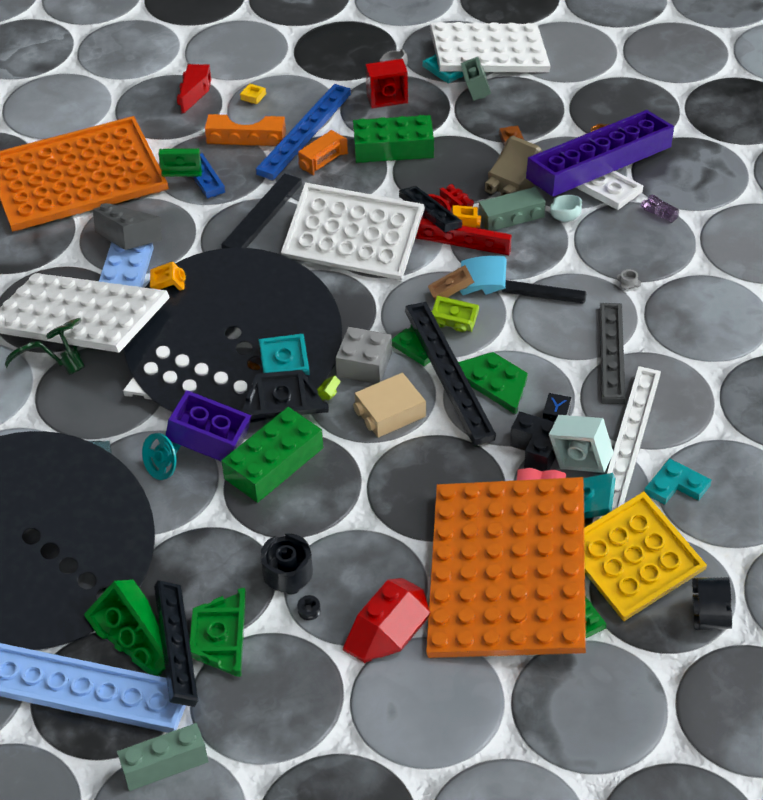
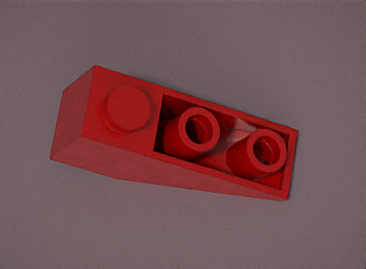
(194, 86)

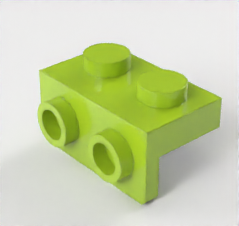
(455, 314)

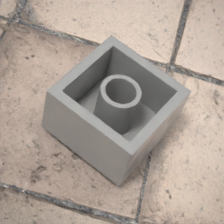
(364, 355)

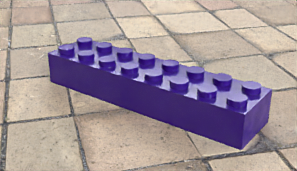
(599, 152)

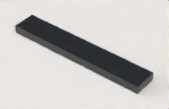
(263, 212)
(175, 644)

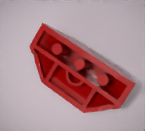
(387, 621)

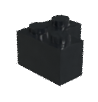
(532, 436)

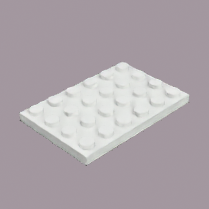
(498, 46)
(353, 231)

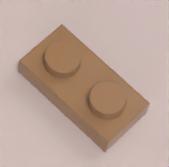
(451, 283)

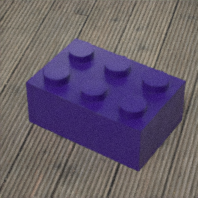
(207, 426)

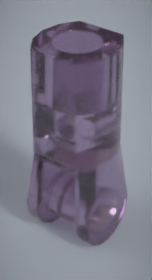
(660, 208)

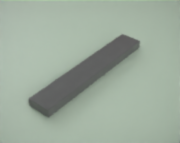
(612, 354)

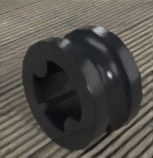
(309, 600)

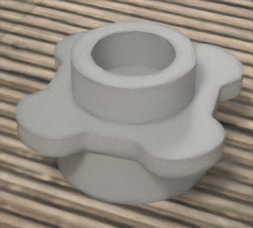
(628, 279)

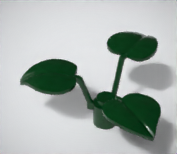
(70, 357)

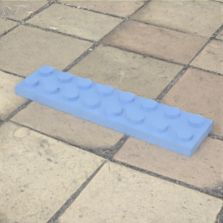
(87, 688)

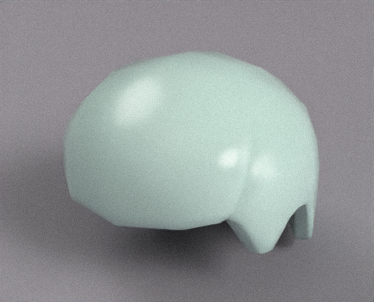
(566, 207)

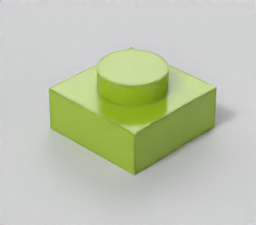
(328, 388)

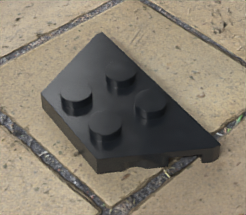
(278, 390)

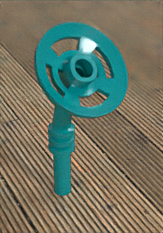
(162, 456)

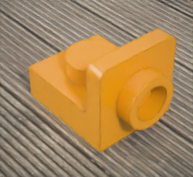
(167, 275)

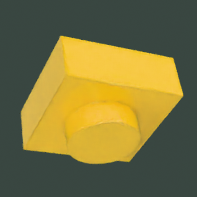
(253, 93)

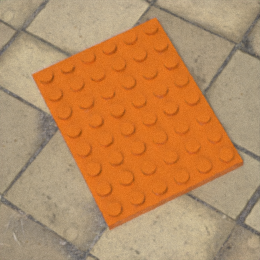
(77, 173)
(508, 569)

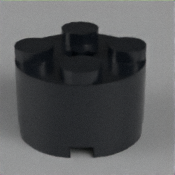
(286, 563)
(712, 603)

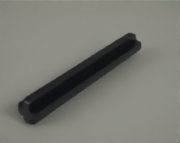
(545, 291)

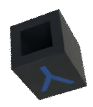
(556, 406)

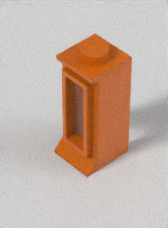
(322, 151)

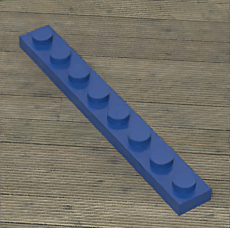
(303, 132)

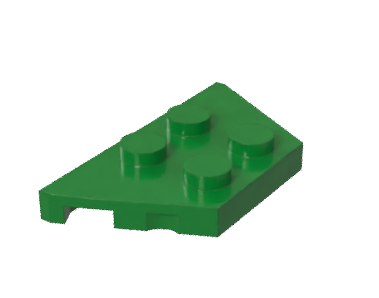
(496, 379)
(219, 633)

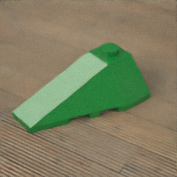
(128, 622)

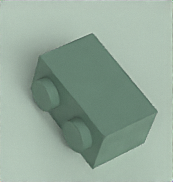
(475, 78)

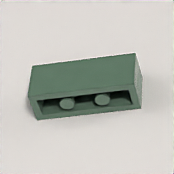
(512, 209)
(162, 756)

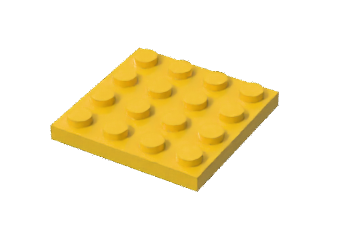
(637, 556)

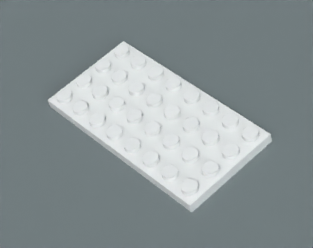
(108, 311)

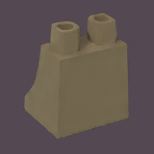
(510, 169)

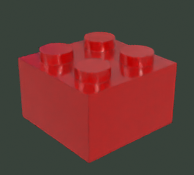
(387, 83)

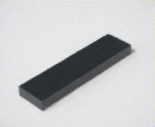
(433, 210)

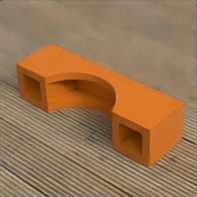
(267, 132)

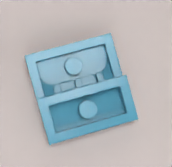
(487, 273)

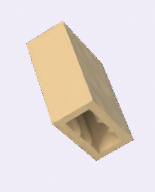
(389, 405)

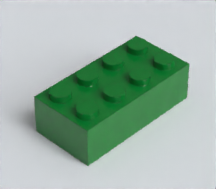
(393, 138)
(272, 454)

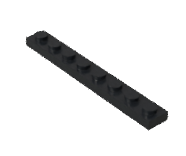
(450, 374)

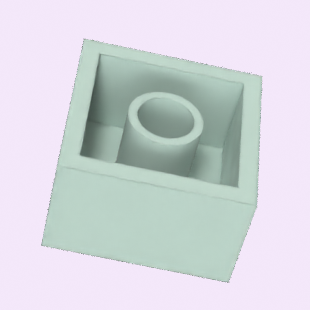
(581, 443)

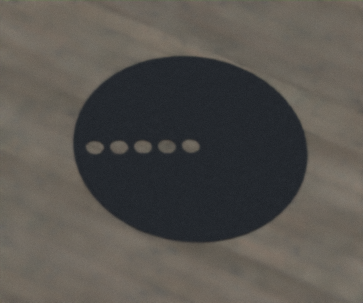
(240, 289)
(85, 507)

